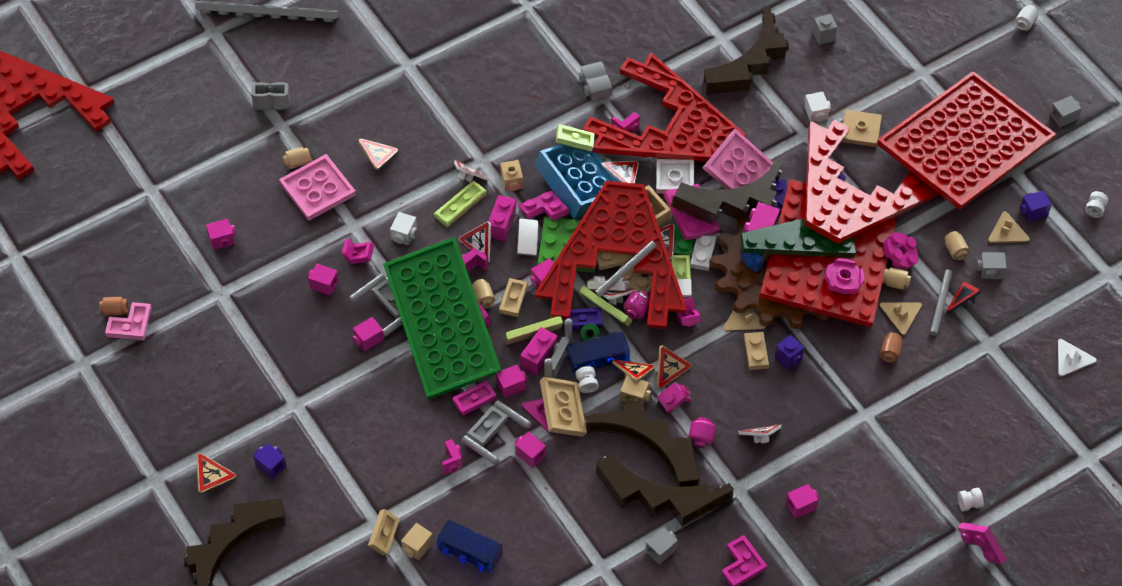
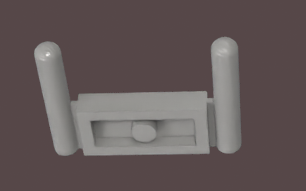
(382, 290)
(553, 364)
(488, 426)

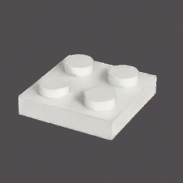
(673, 172)

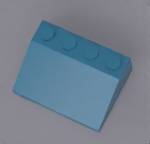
(573, 176)

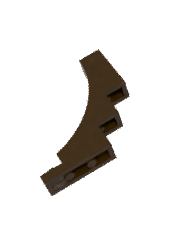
(683, 502)

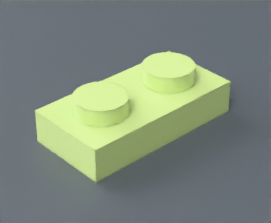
(574, 137)

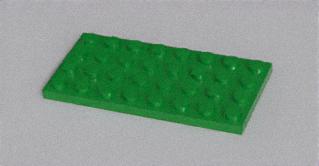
(442, 318)

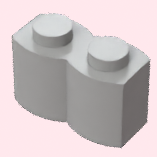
(595, 81)
(270, 96)

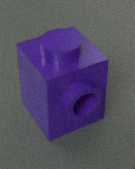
(1035, 205)
(789, 352)
(270, 460)

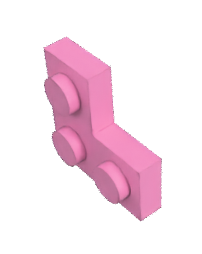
(132, 327)

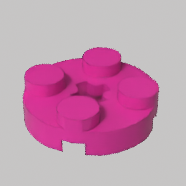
(906, 256)
(844, 285)

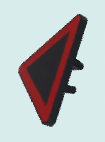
(965, 293)

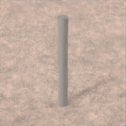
(626, 268)
(941, 302)

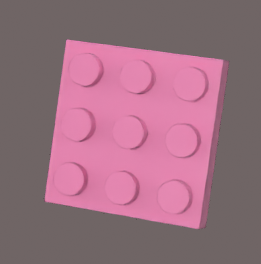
(737, 162)
(317, 187)

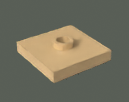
(863, 128)

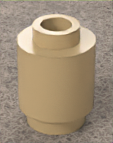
(296, 157)
(956, 245)
(896, 278)
(483, 293)

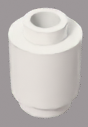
(1026, 18)

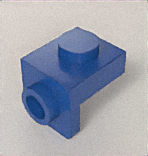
(752, 261)

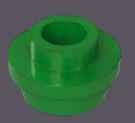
(585, 328)

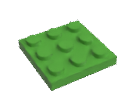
(554, 238)

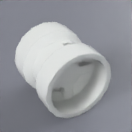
(1096, 207)
(586, 379)
(970, 499)

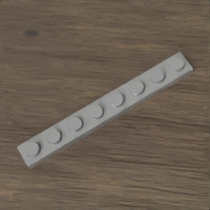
(273, 11)

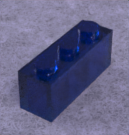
(598, 351)
(469, 546)

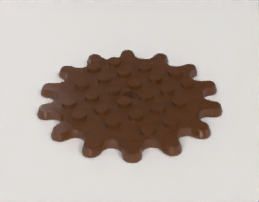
(748, 283)

